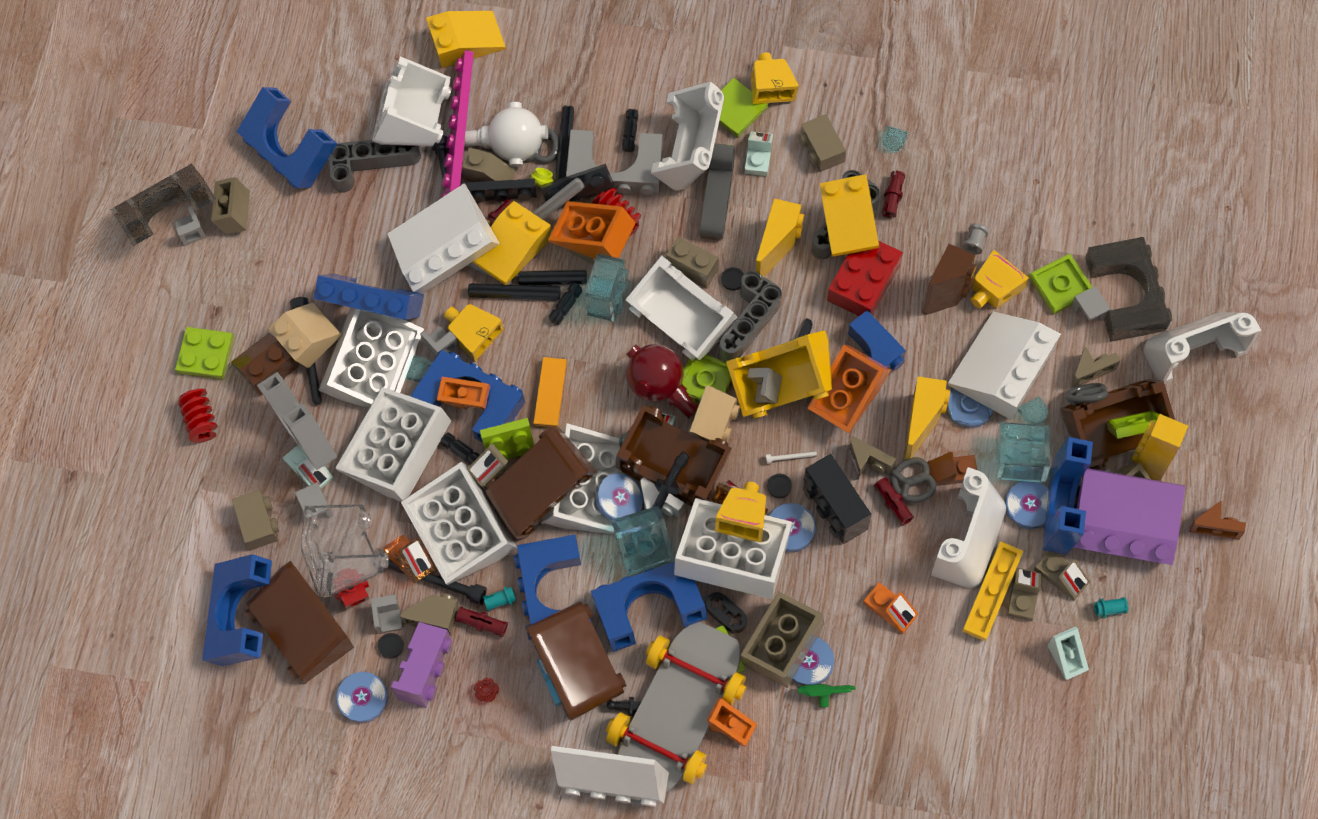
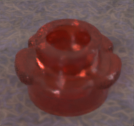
(486, 696)

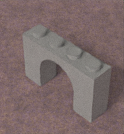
(634, 179)
(297, 421)

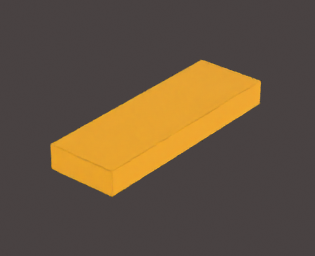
(550, 392)

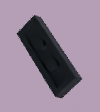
(594, 180)
(501, 190)

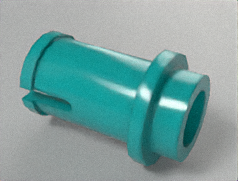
(500, 598)
(1110, 607)

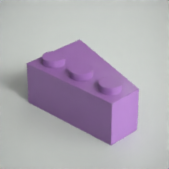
(422, 665)

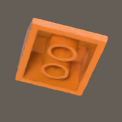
(592, 229)
(854, 386)

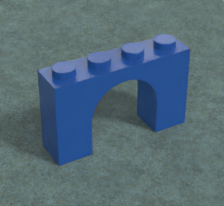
(260, 132)
(346, 292)
(876, 341)
(503, 400)
(1063, 522)
(536, 561)
(230, 582)
(614, 601)

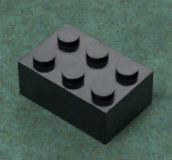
(836, 499)

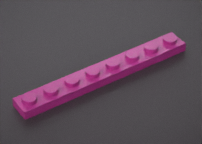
(457, 122)

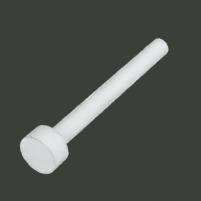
(769, 458)

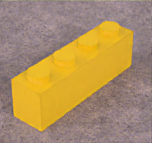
(1159, 445)

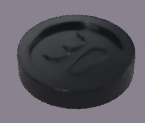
(732, 278)
(779, 485)
(391, 645)

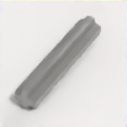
(559, 199)

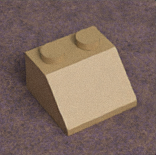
(305, 333)
(714, 415)

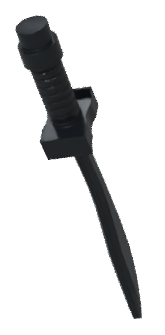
(669, 484)

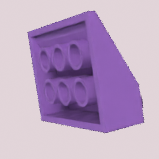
(1130, 516)

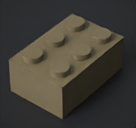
(782, 639)

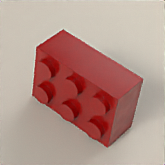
(864, 279)

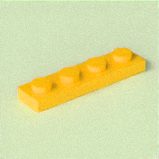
(992, 591)

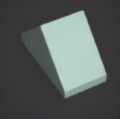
(1068, 653)

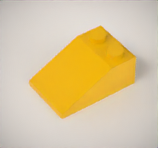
(464, 30)
(849, 215)
(780, 234)
(520, 239)
(928, 403)

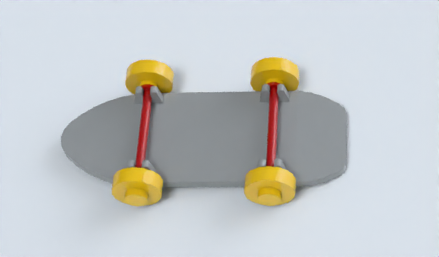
(682, 694)

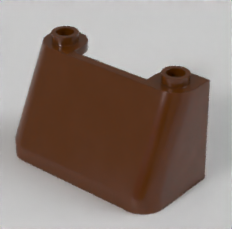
(1089, 419)
(655, 444)
(538, 482)
(298, 623)
(575, 660)

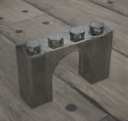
(182, 186)
(1133, 259)

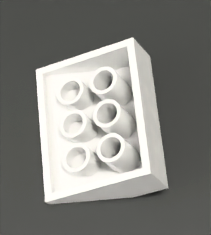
(441, 240)
(369, 356)
(1004, 362)
(394, 443)
(579, 507)
(458, 524)
(729, 559)
(610, 776)

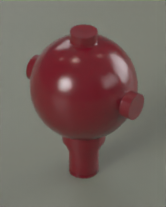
(657, 376)

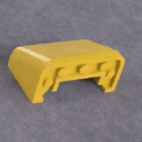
(800, 362)

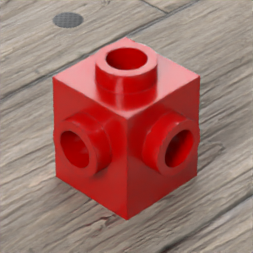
(354, 596)

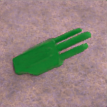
(823, 691)

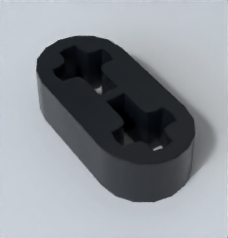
(730, 608)

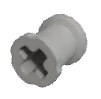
(975, 238)

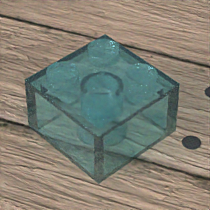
(606, 287)
(1023, 452)
(643, 540)

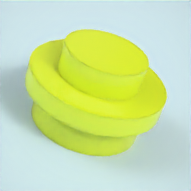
(542, 176)

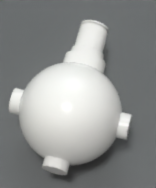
(512, 135)

